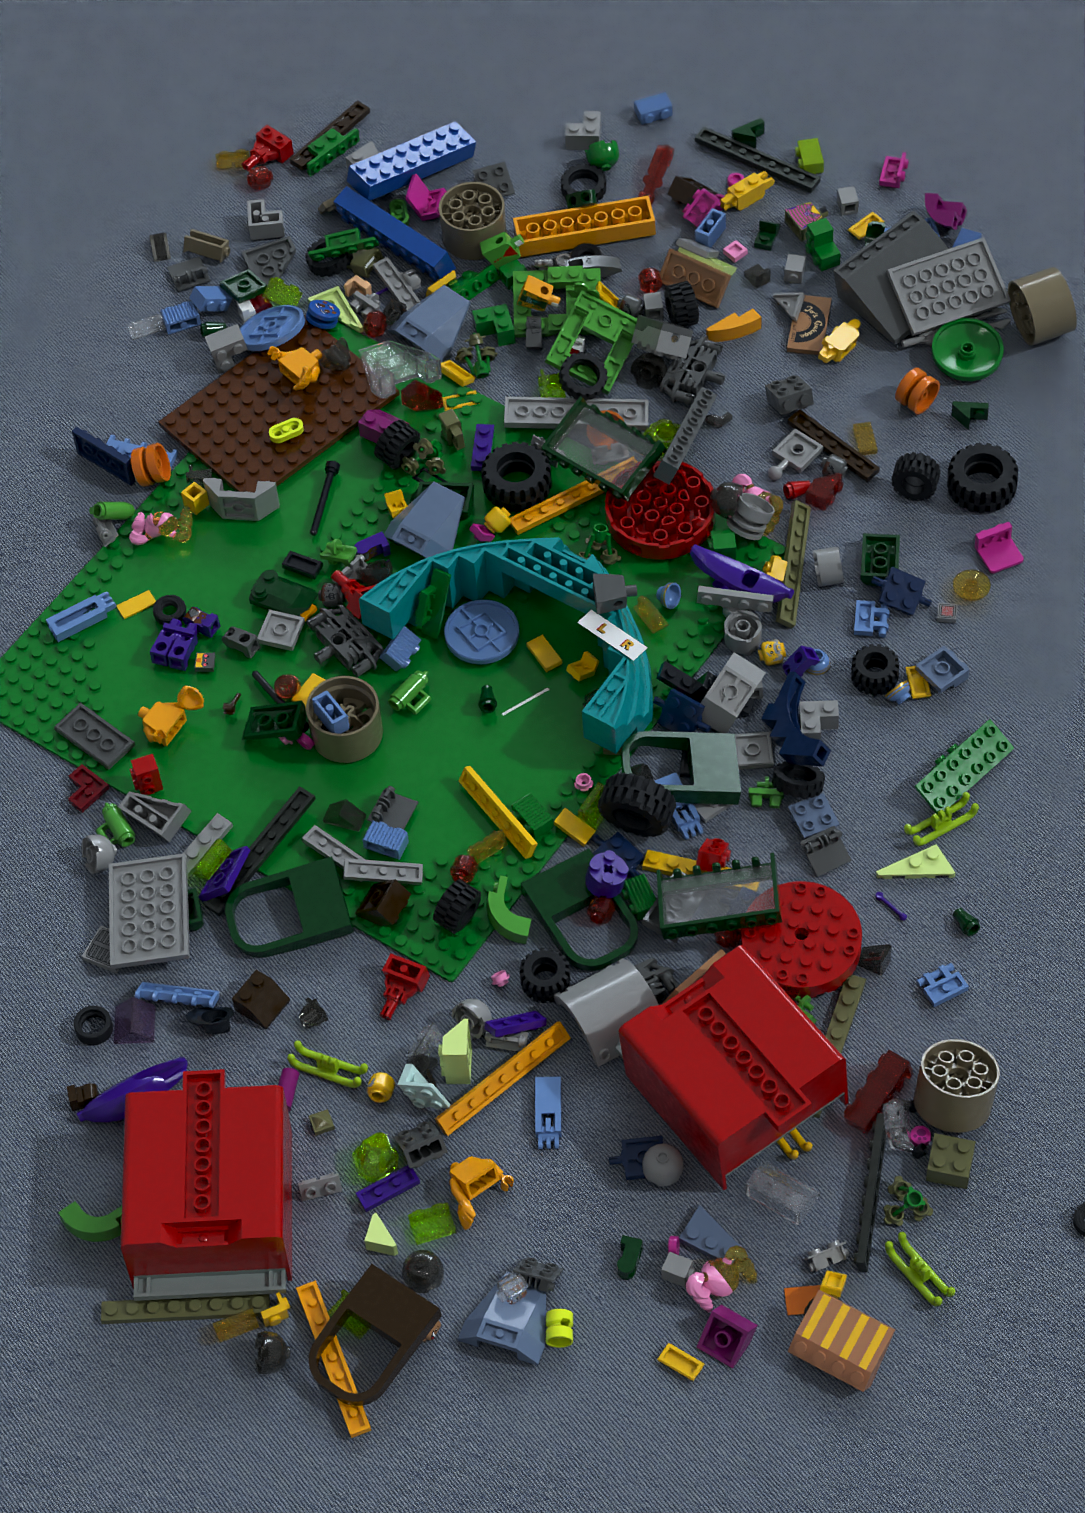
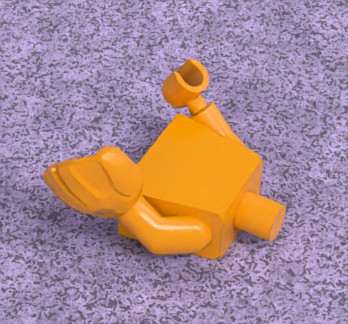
(298, 365)
(166, 719)
(470, 1180)

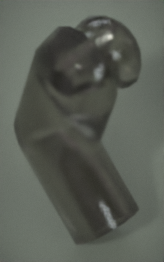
(718, 421)

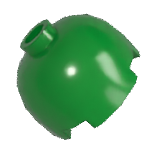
(603, 154)

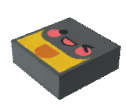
(205, 662)

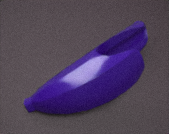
(737, 576)
(111, 1103)

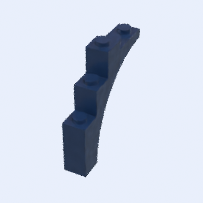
(786, 731)

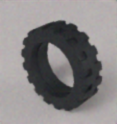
(583, 171)
(327, 268)
(589, 361)
(809, 788)

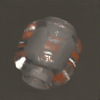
(511, 1288)

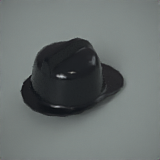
(211, 1019)

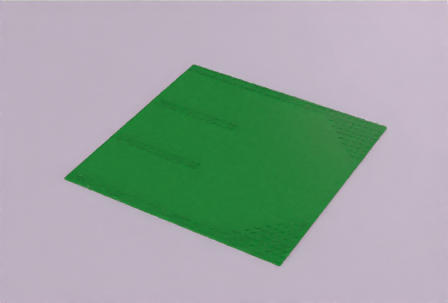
(420, 755)

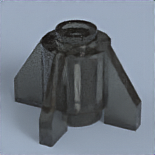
(337, 357)
(424, 1065)

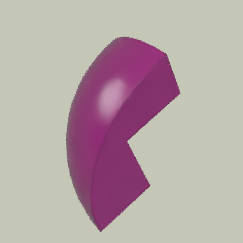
(944, 212)

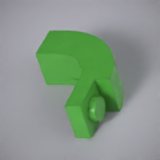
(505, 922)
(90, 1227)

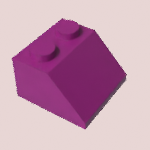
(374, 423)
(726, 1335)

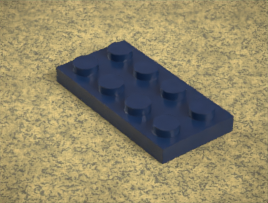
(103, 455)

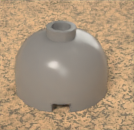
(99, 852)
(475, 1012)
(662, 1164)

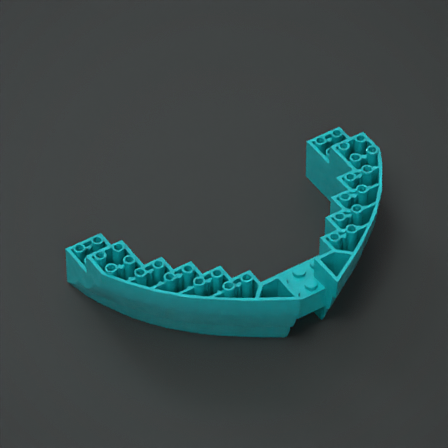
(624, 699)

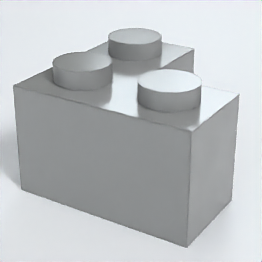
(580, 135)
(262, 223)
(224, 345)
(818, 716)

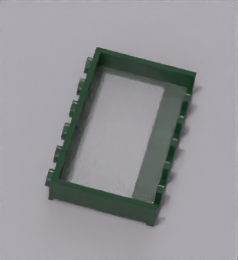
(602, 449)
(719, 899)

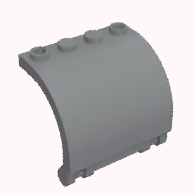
(606, 1003)

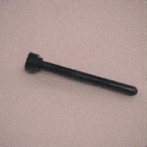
(332, 469)
(271, 692)

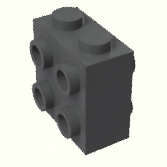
(789, 394)
(420, 1144)

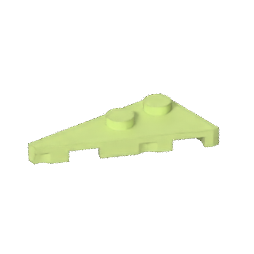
(347, 314)
(922, 864)

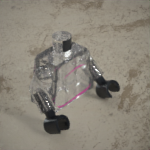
(898, 1126)

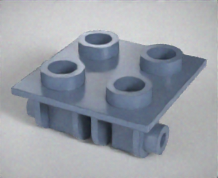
(813, 815)

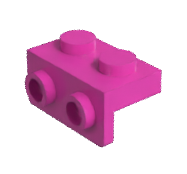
(893, 171)
(700, 207)

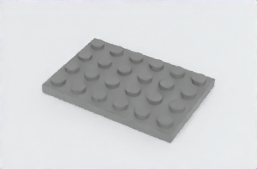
(948, 286)
(148, 911)

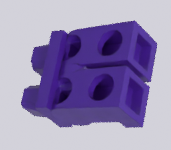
(174, 645)

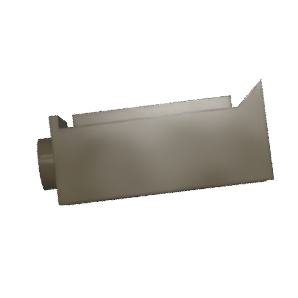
(206, 245)

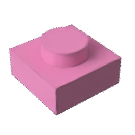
(735, 251)

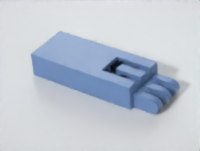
(74, 620)
(691, 817)
(548, 1102)

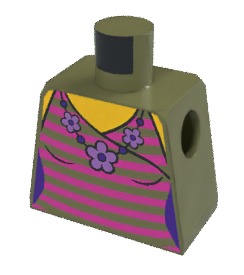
(801, 215)

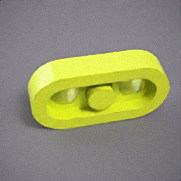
(284, 430)

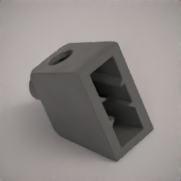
(611, 592)

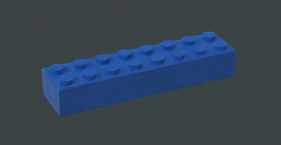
(418, 156)
(393, 234)

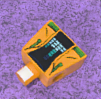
(537, 294)

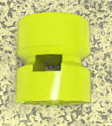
(559, 1328)

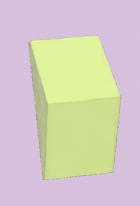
(378, 1238)

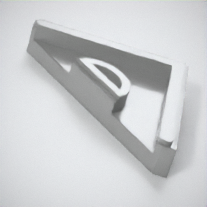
(790, 303)

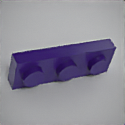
(482, 445)
(515, 1024)
(387, 1188)

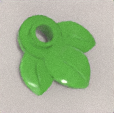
(581, 286)

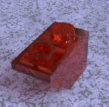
(421, 397)
(823, 490)

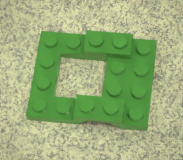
(559, 278)
(602, 321)

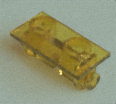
(225, 158)
(650, 614)
(490, 845)
(235, 1325)

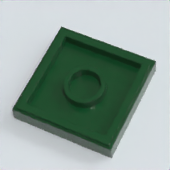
(243, 286)

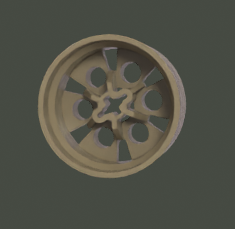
(460, 219)
(1042, 306)
(362, 738)
(956, 1085)

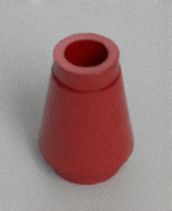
(795, 488)

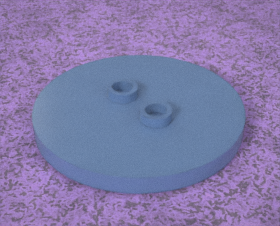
(272, 327)
(481, 631)

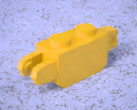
(746, 191)
(840, 342)

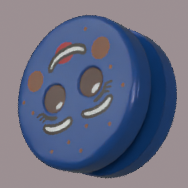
(322, 314)

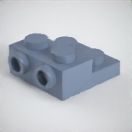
(943, 669)

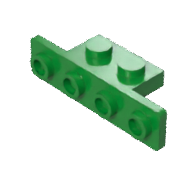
(329, 147)
(343, 242)
(473, 283)
(432, 604)

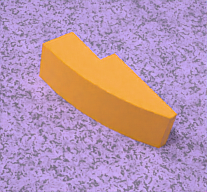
(734, 326)

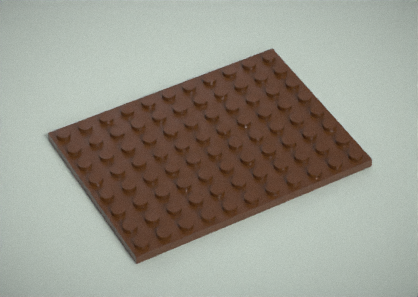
(232, 416)

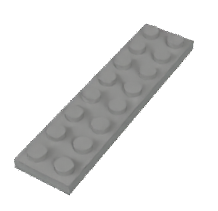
(549, 412)

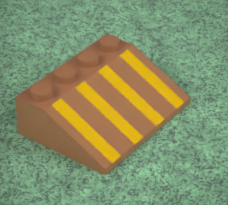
(841, 1341)

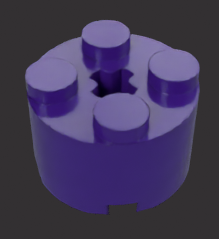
(606, 874)

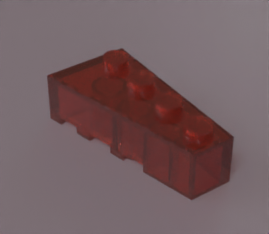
(878, 1090)

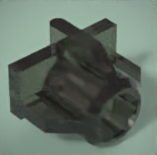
(312, 1014)

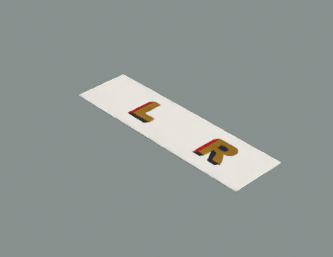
(612, 635)

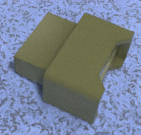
(363, 261)
(452, 429)

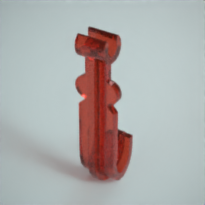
(657, 169)

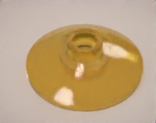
(971, 579)

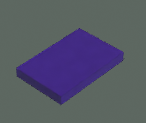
(225, 875)

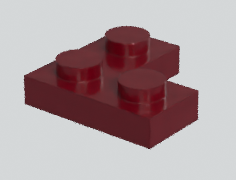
(90, 788)

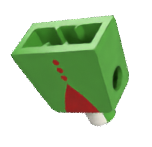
(501, 249)

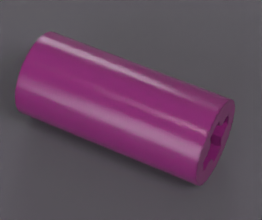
(288, 1081)

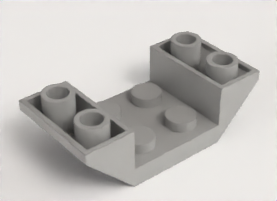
(242, 504)
(730, 693)

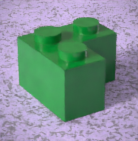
(821, 244)
(495, 321)
(723, 543)

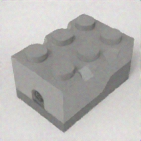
(661, 337)

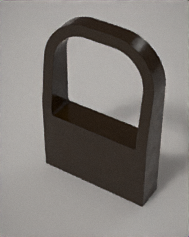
(388, 1310)

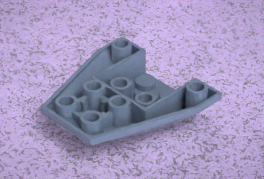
(433, 322)
(428, 522)
(509, 1326)

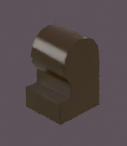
(81, 1095)

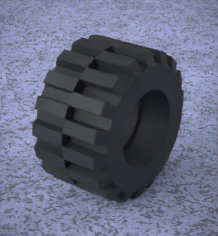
(681, 304)
(396, 444)
(915, 476)
(875, 681)
(457, 906)
(544, 961)

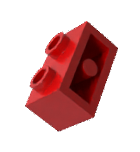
(146, 775)
(711, 852)

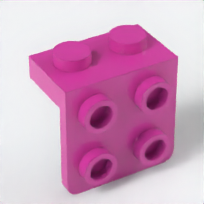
(422, 200)
(997, 548)

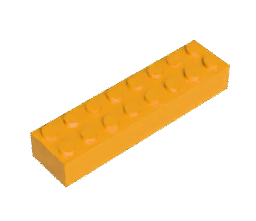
(585, 224)

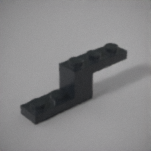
(690, 687)

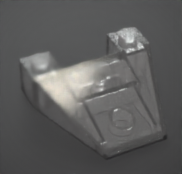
(396, 363)

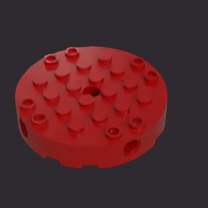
(663, 517)
(828, 946)

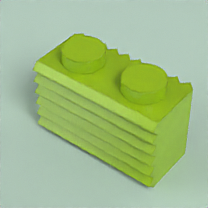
(809, 155)

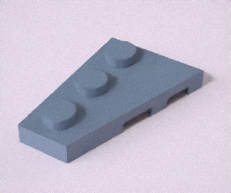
(706, 1235)

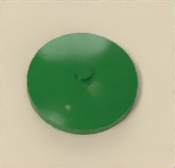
(967, 349)

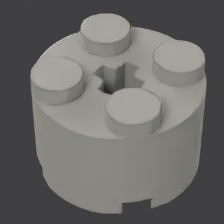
(828, 566)
(742, 632)

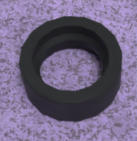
(98, 1037)

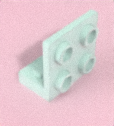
(419, 1090)

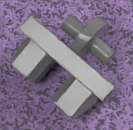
(367, 303)

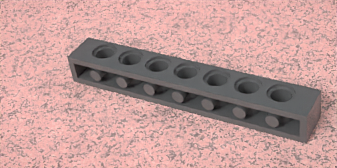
(685, 435)

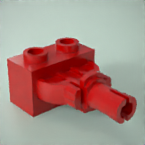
(268, 147)
(352, 591)
(402, 982)

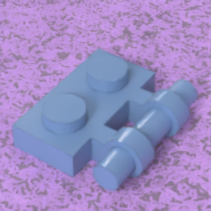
(865, 619)
(944, 989)

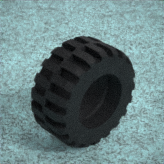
(511, 459)
(982, 460)
(636, 804)

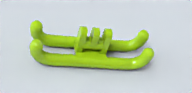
(942, 822)
(327, 1066)
(918, 1271)

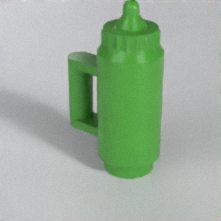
(112, 510)
(408, 691)
(117, 824)

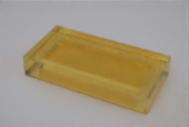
(865, 438)

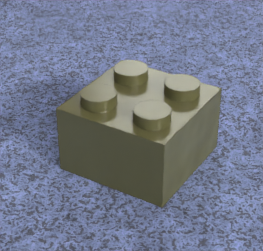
(950, 1161)

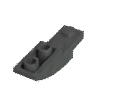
(607, 264)

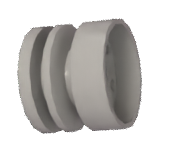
(751, 516)

